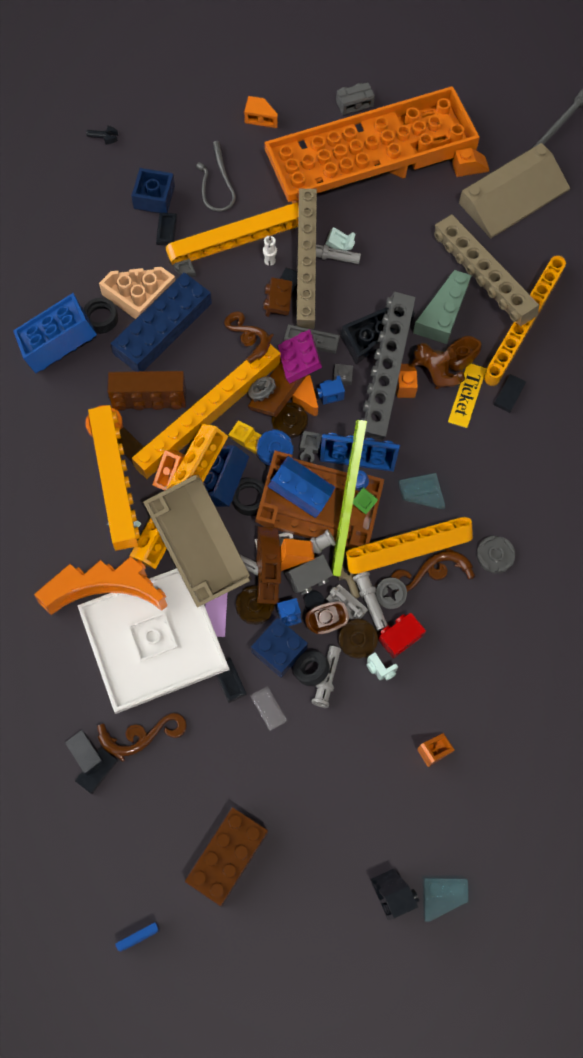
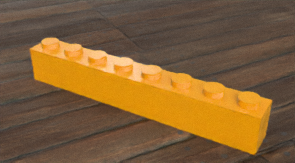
(113, 479)

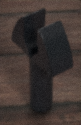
(104, 134)

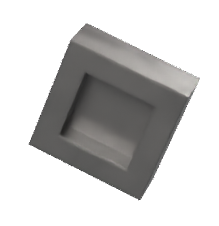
(344, 372)

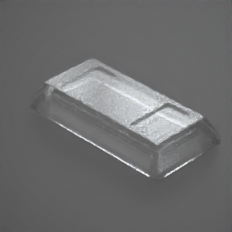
(268, 708)

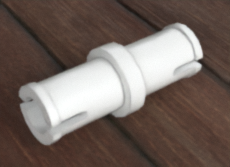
(269, 250)

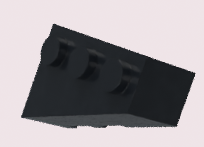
(394, 894)

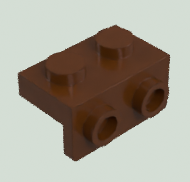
(278, 296)

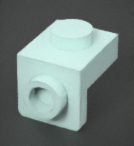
(339, 240)
(376, 667)

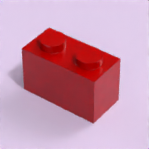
(401, 635)

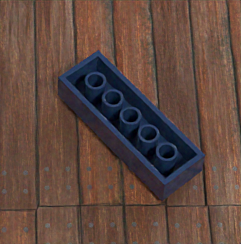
(161, 323)

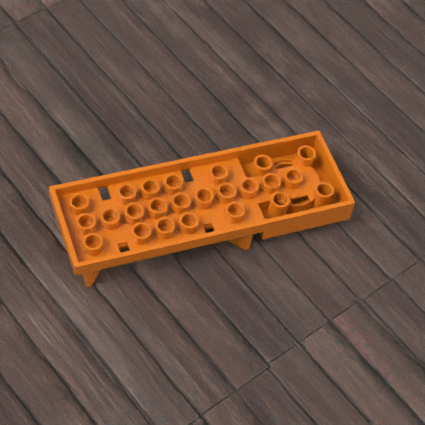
(394, 136)

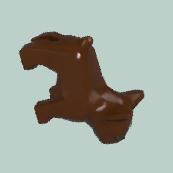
(438, 365)

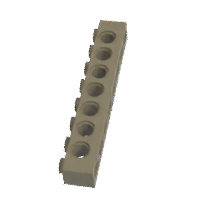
(306, 258)
(486, 270)

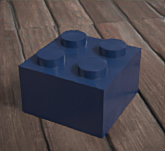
(153, 190)
(279, 647)

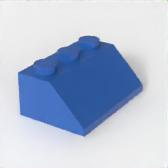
(301, 487)

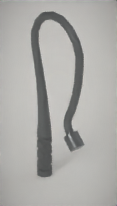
(202, 167)

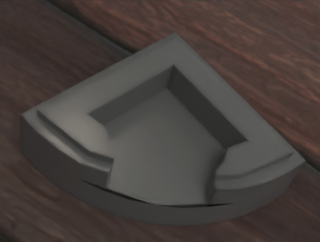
(185, 267)

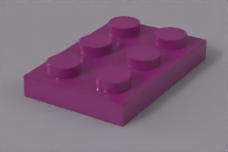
(299, 356)

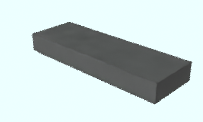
(324, 341)

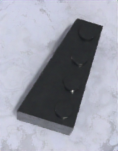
(363, 334)

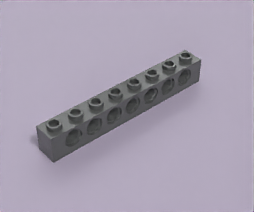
(404, 305)

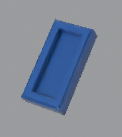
(137, 937)

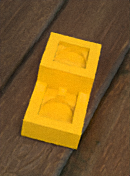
(245, 436)

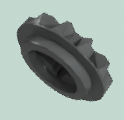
(265, 384)
(394, 584)

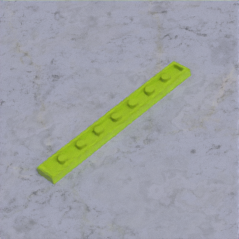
(348, 497)

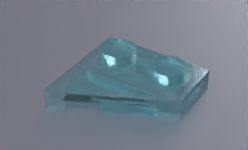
(423, 490)
(443, 896)

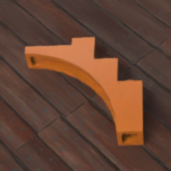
(101, 578)

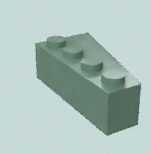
(441, 313)

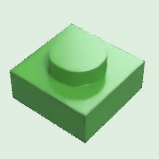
(364, 500)

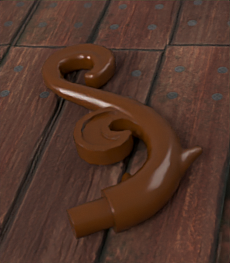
(249, 338)
(448, 555)
(110, 746)

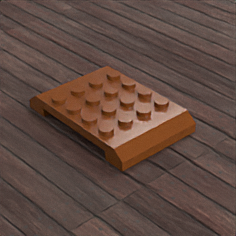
(282, 514)

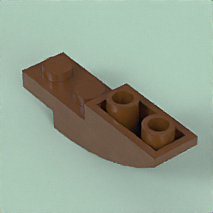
(268, 565)

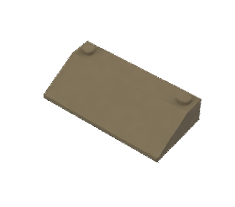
(514, 191)
(197, 540)

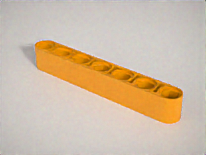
(409, 545)

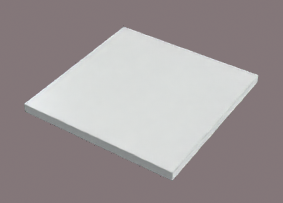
(148, 649)

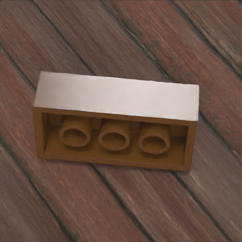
(147, 390)
(226, 857)

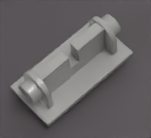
(354, 607)

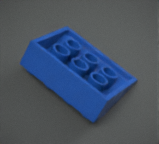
(54, 333)
(374, 453)

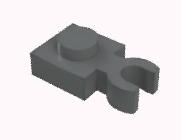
(310, 444)

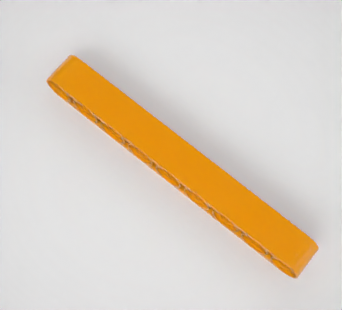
(234, 234)
(515, 340)

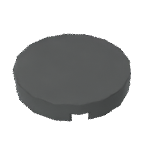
(496, 554)

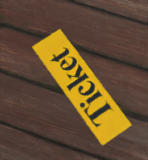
(467, 395)

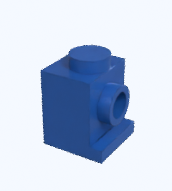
(331, 391)
(289, 612)

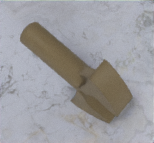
(351, 583)

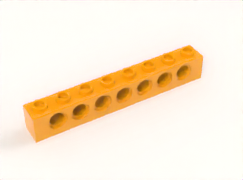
(197, 461)

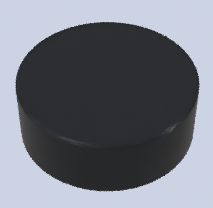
(313, 599)

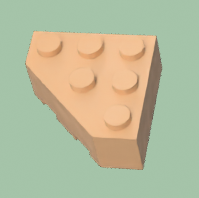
(135, 289)

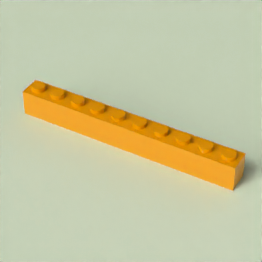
(205, 411)

